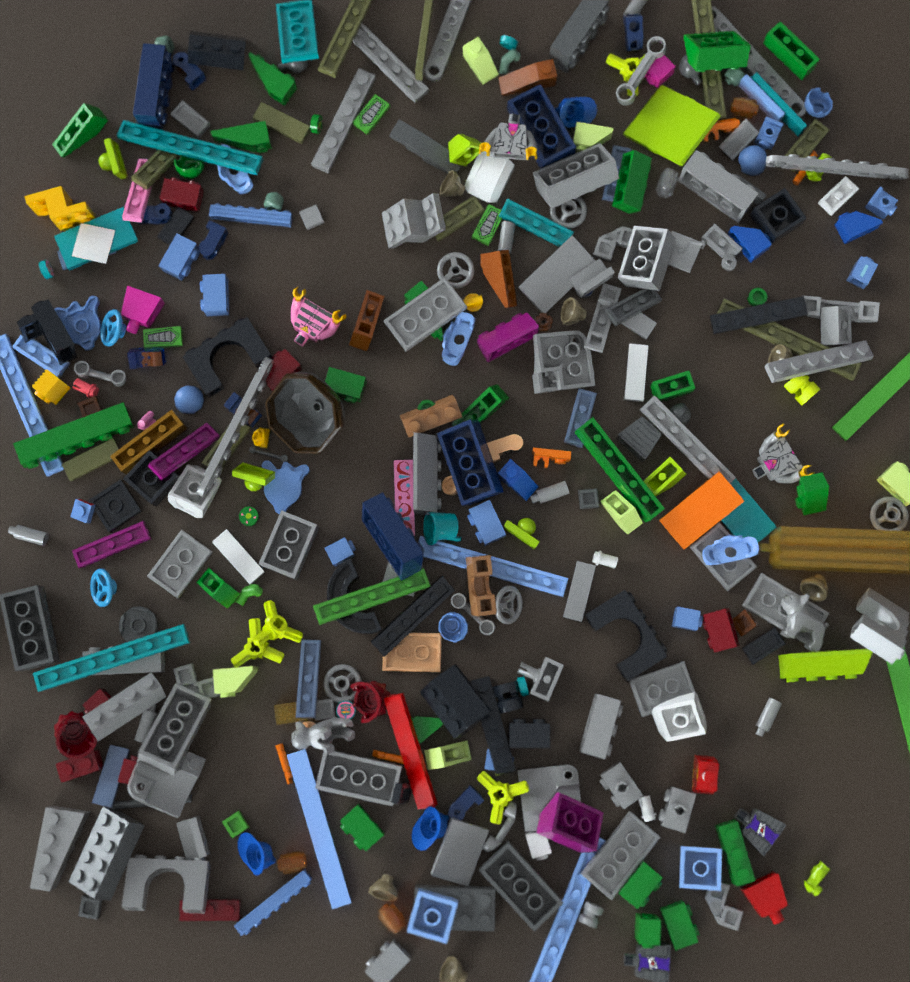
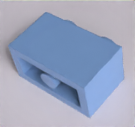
(179, 257)
(215, 295)
(486, 522)

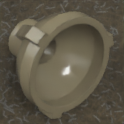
(451, 185)
(572, 312)
(779, 352)
(815, 587)
(384, 889)
(452, 971)

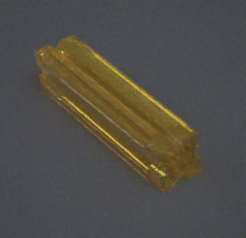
(839, 550)

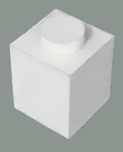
(538, 845)

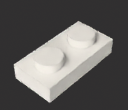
(838, 196)

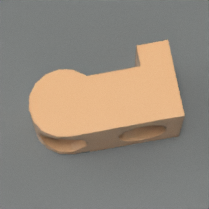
(504, 445)

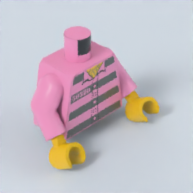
(311, 320)

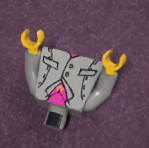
(510, 141)
(779, 460)

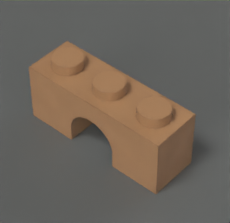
(422, 420)
(478, 572)

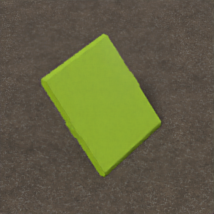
(671, 125)

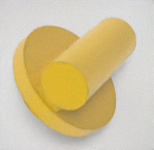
(473, 302)
(260, 437)

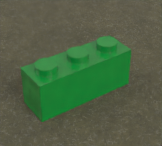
(791, 51)
(632, 182)
(734, 852)

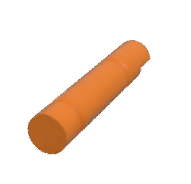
(800, 175)
(387, 756)
(284, 762)

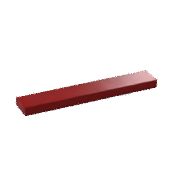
(410, 751)

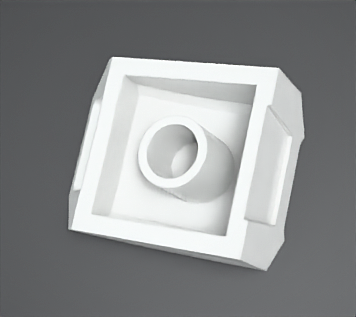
(489, 177)
(184, 494)
(680, 717)

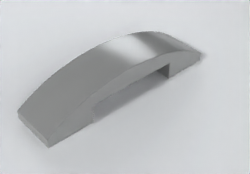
(860, 312)
(601, 322)

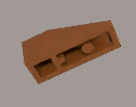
(529, 77)
(499, 274)
(366, 320)

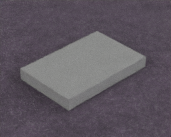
(180, 564)
(728, 573)
(660, 686)
(459, 851)

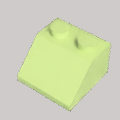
(232, 680)

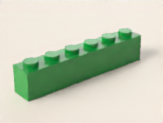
(73, 435)
(619, 470)

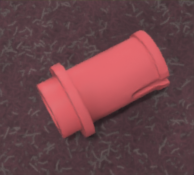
(89, 389)

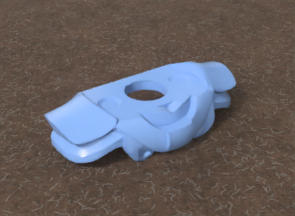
(240, 182)
(463, 326)
(745, 548)

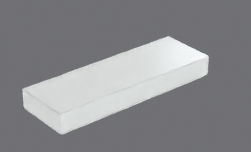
(636, 372)
(238, 557)

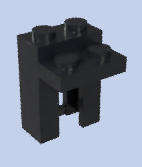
(47, 323)

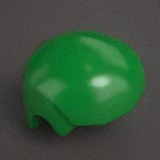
(189, 167)

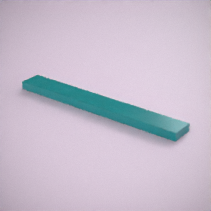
(190, 147)
(111, 658)

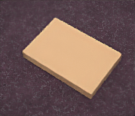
(415, 654)

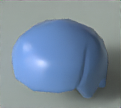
(818, 103)
(752, 160)
(189, 399)
(453, 627)

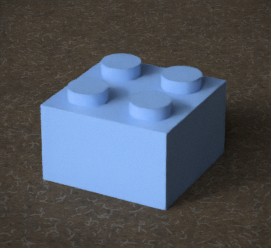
(700, 868)
(432, 915)

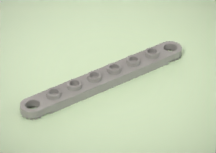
(447, 38)
(758, 65)
(829, 165)
(232, 433)

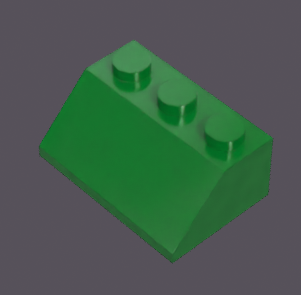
(716, 51)

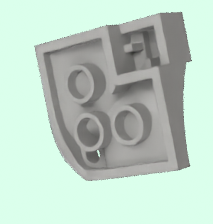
(561, 363)
(543, 785)
(162, 789)

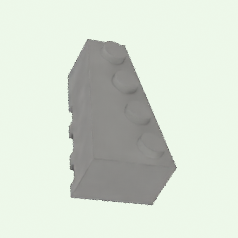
(56, 843)

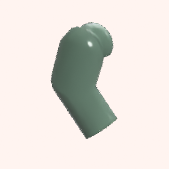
(512, 55)

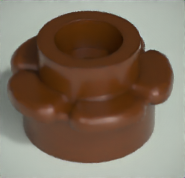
(548, 321)

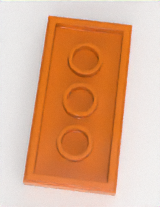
(701, 510)

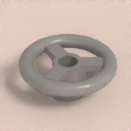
(570, 204)
(456, 277)
(889, 508)
(506, 604)
(328, 678)

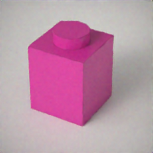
(660, 71)

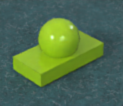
(113, 159)
(254, 476)
(523, 531)

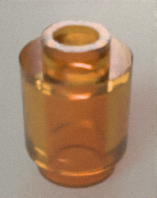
(744, 107)
(292, 862)
(391, 918)

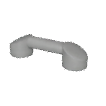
(84, 371)
(486, 626)
(491, 842)

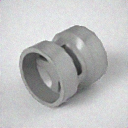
(591, 914)

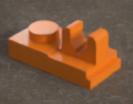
(726, 125)
(558, 456)

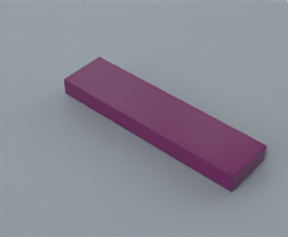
(183, 451)
(111, 544)

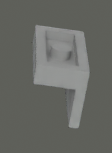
(591, 277)
(835, 325)
(193, 838)

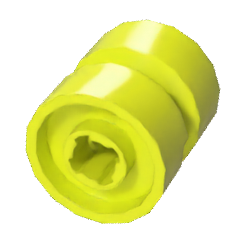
(802, 388)

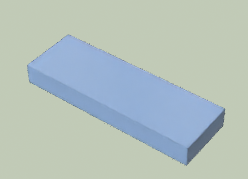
(765, 103)
(40, 355)

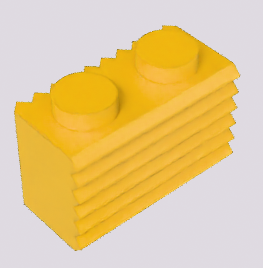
(50, 387)

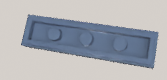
(308, 679)

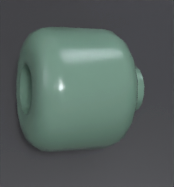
(167, 41)
(733, 76)
(273, 201)

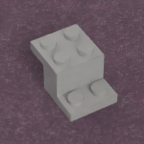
(413, 220)

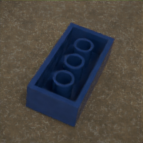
(153, 86)
(544, 124)
(470, 462)
(392, 536)

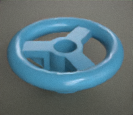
(115, 329)
(105, 587)

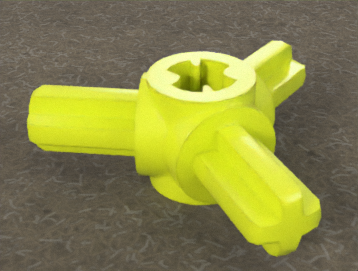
(624, 67)
(275, 627)
(265, 650)
(508, 790)

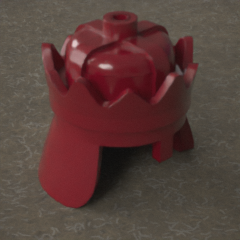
(370, 699)
(74, 736)

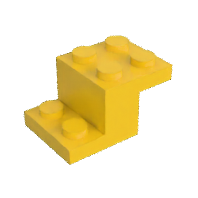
(60, 208)

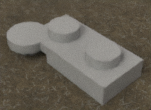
(723, 246)

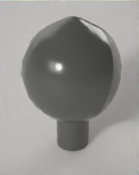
(295, 67)
(688, 71)
(681, 412)

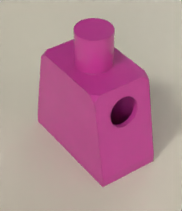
(140, 309)

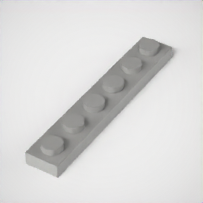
(390, 64)
(343, 121)
(818, 361)
(684, 439)

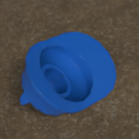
(576, 110)
(428, 828)
(254, 853)

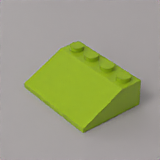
(823, 664)

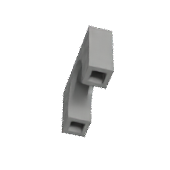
(881, 626)
(142, 871)

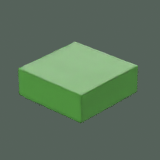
(235, 824)

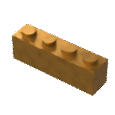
(151, 439)

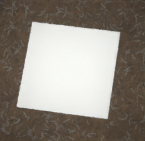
(93, 243)

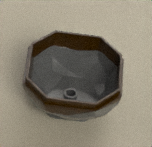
(296, 416)

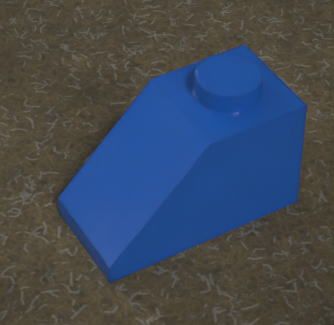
(856, 225)
(751, 240)
(517, 480)

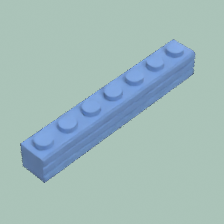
(251, 215)
(273, 902)

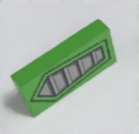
(371, 114)
(488, 225)
(163, 337)

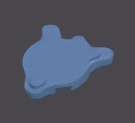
(82, 322)
(286, 486)

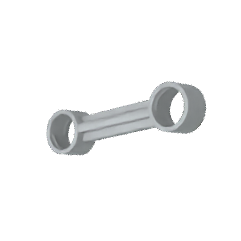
(641, 70)

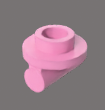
(146, 421)

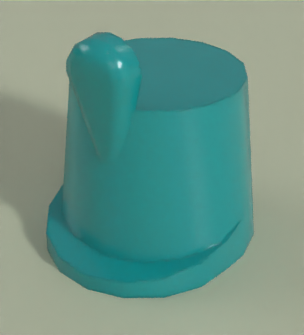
(440, 527)

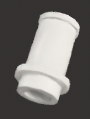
(605, 559)
(646, 808)

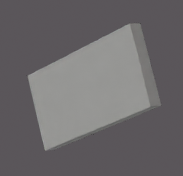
(552, 277)
(425, 314)
(765, 602)
(620, 855)

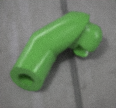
(248, 591)

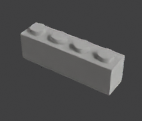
(150, 664)
(124, 706)

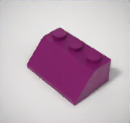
(507, 336)
(571, 823)

